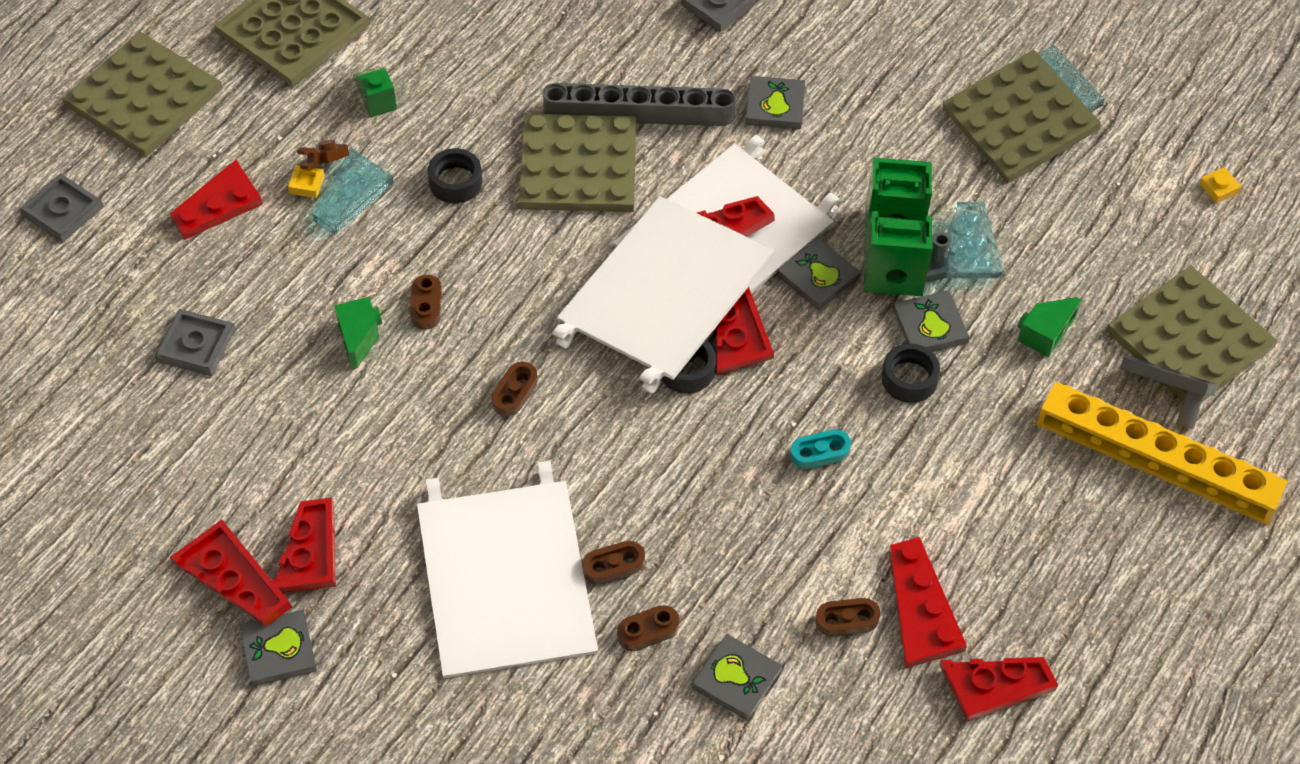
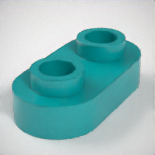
(819, 450)

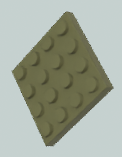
(292, 34)
(142, 93)
(1021, 116)
(578, 162)
(1192, 331)

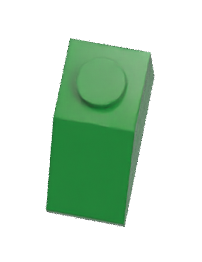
(376, 90)
(1047, 324)
(358, 328)

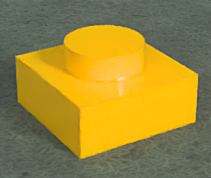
(306, 182)
(1220, 185)

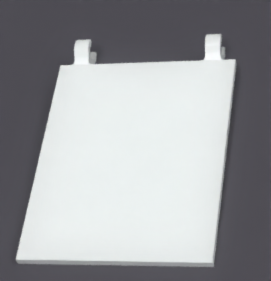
(739, 176)
(664, 289)
(505, 577)

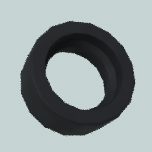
(455, 192)
(913, 354)
(698, 381)

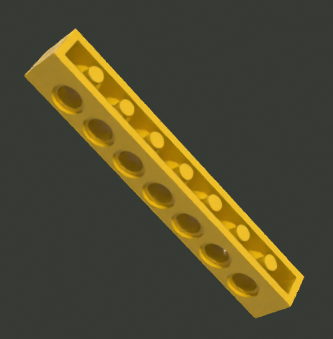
(1169, 465)

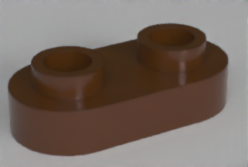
(426, 299)
(512, 390)
(612, 561)
(846, 615)
(650, 628)

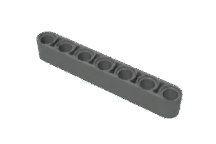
(647, 103)

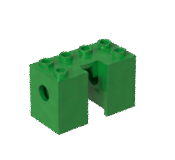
(898, 227)

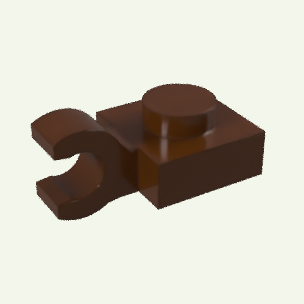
(325, 153)

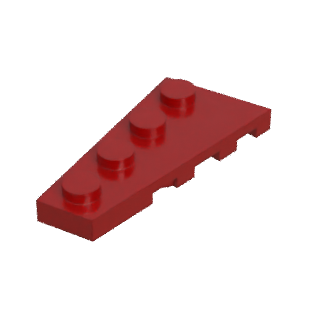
(232, 572)
(924, 613)

